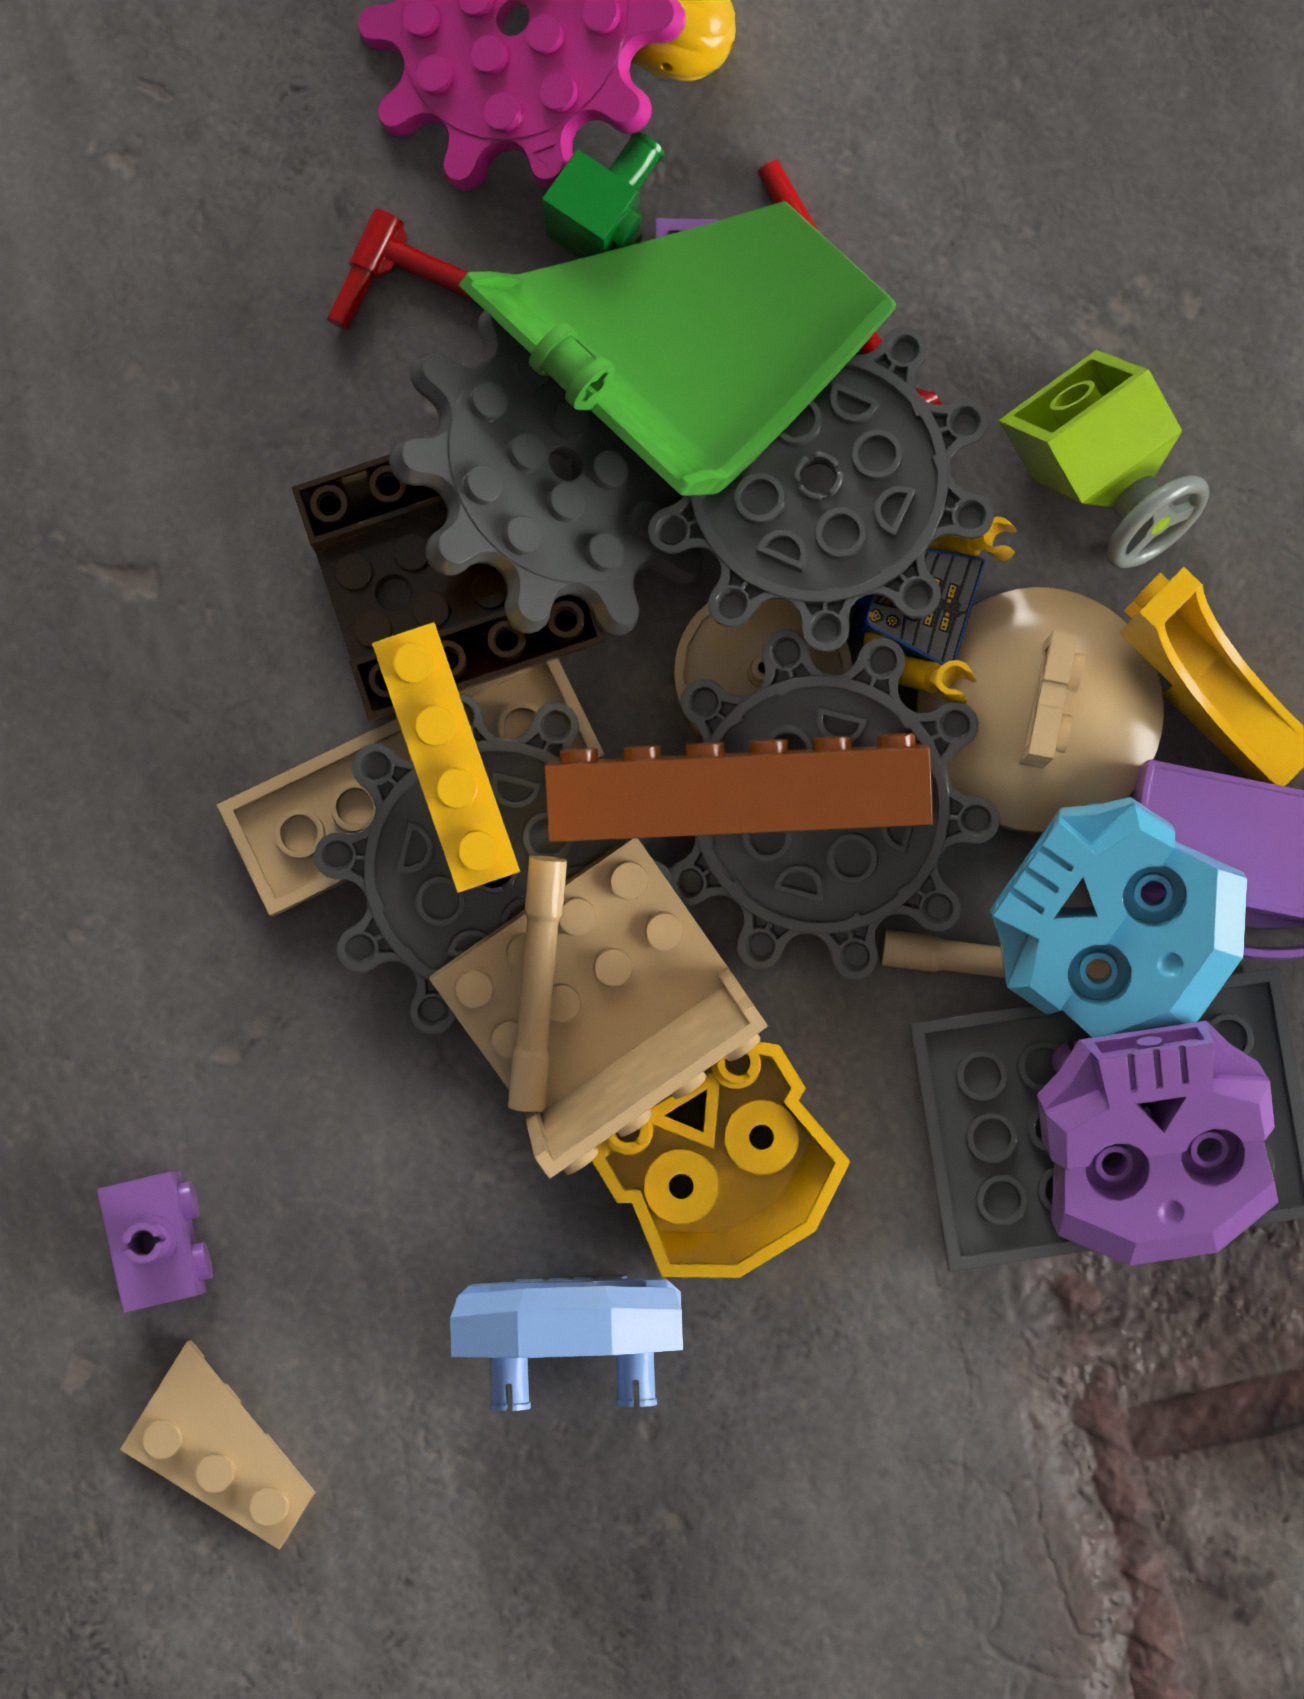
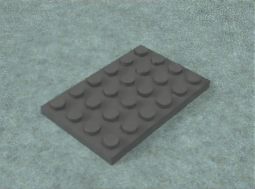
(985, 1128)

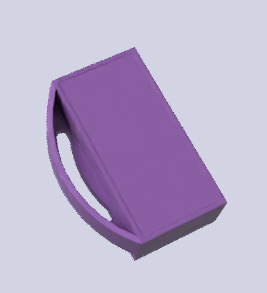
(1244, 826)

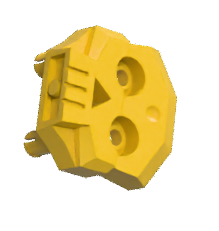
(743, 1198)

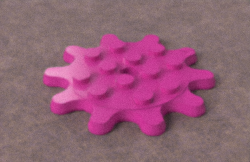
(520, 88)

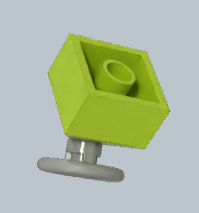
(1101, 442)

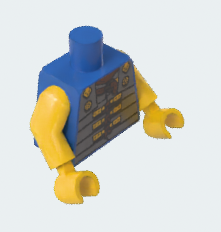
(935, 641)

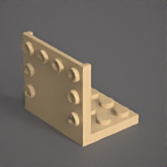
(632, 1006)

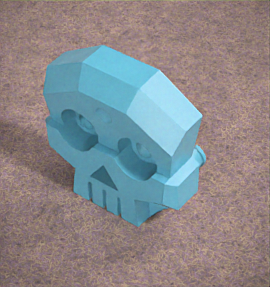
(1161, 953)

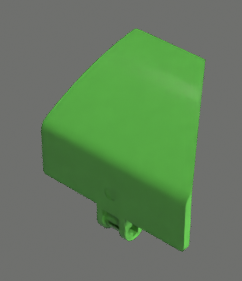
(694, 337)

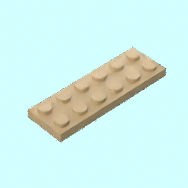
(288, 815)

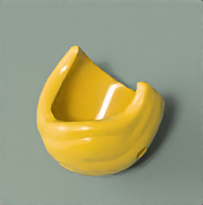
(699, 47)

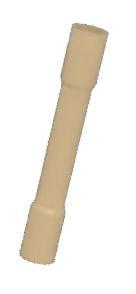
(936, 954)
(531, 1054)

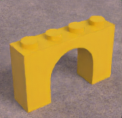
(446, 757)

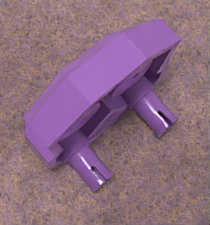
(1163, 1192)

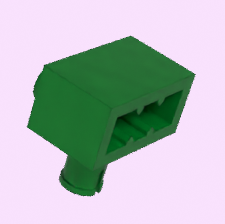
(599, 207)

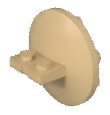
(1057, 706)

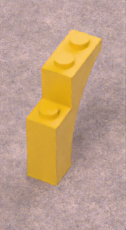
(1212, 681)

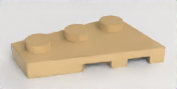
(217, 1452)

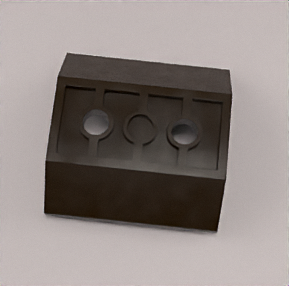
(377, 530)

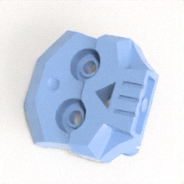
(567, 1320)

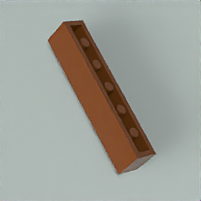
(739, 791)

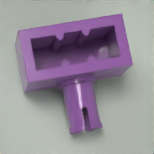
(154, 1240)

